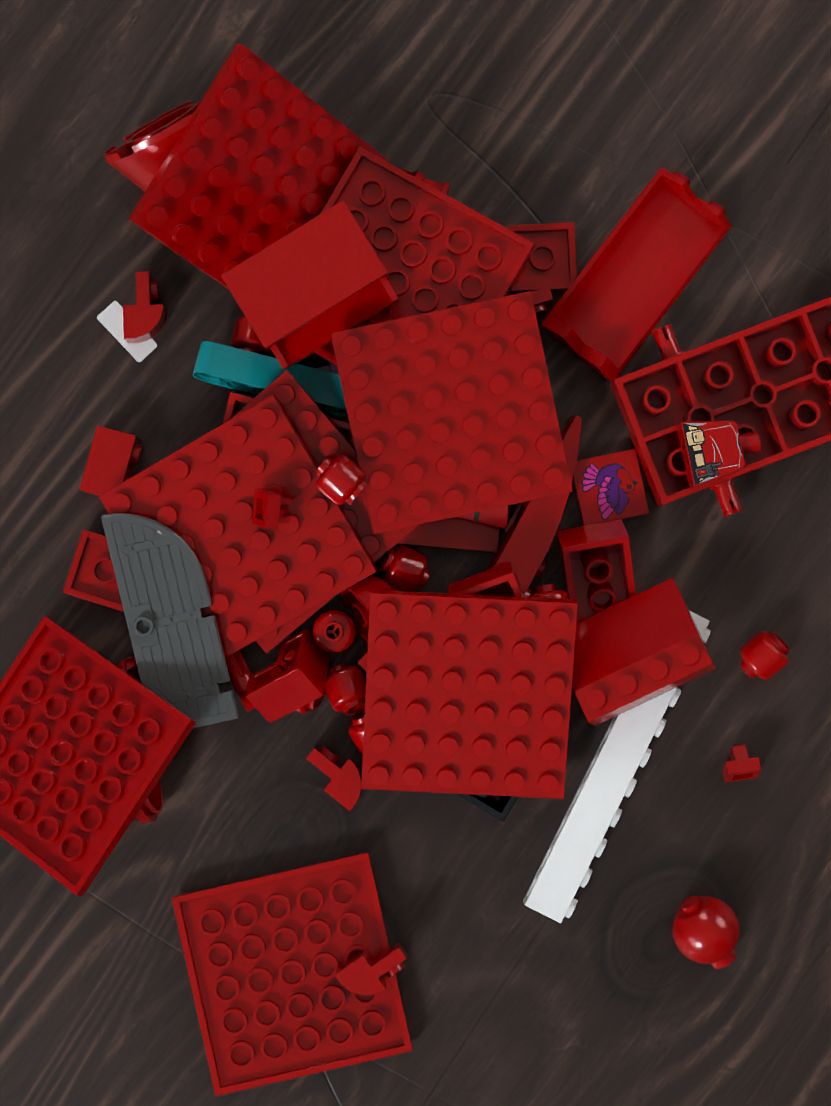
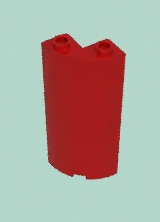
(637, 274)

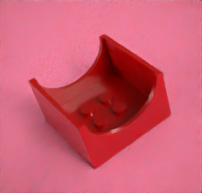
(311, 285)

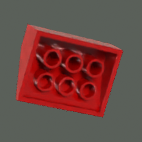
(636, 652)

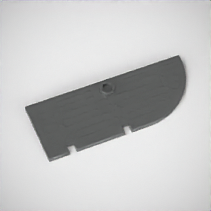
(162, 603)

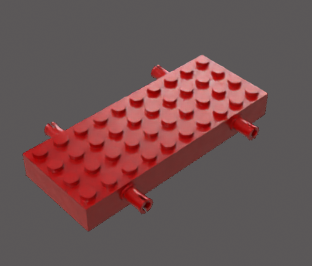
(762, 377)

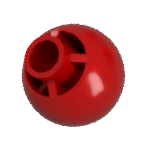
(706, 931)

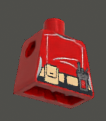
(714, 449)

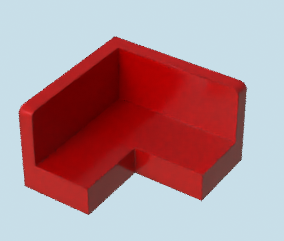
(292, 680)

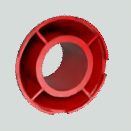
(150, 145)

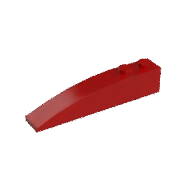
(538, 521)

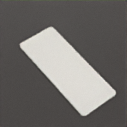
(113, 321)

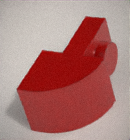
(145, 318)
(345, 781)
(364, 976)

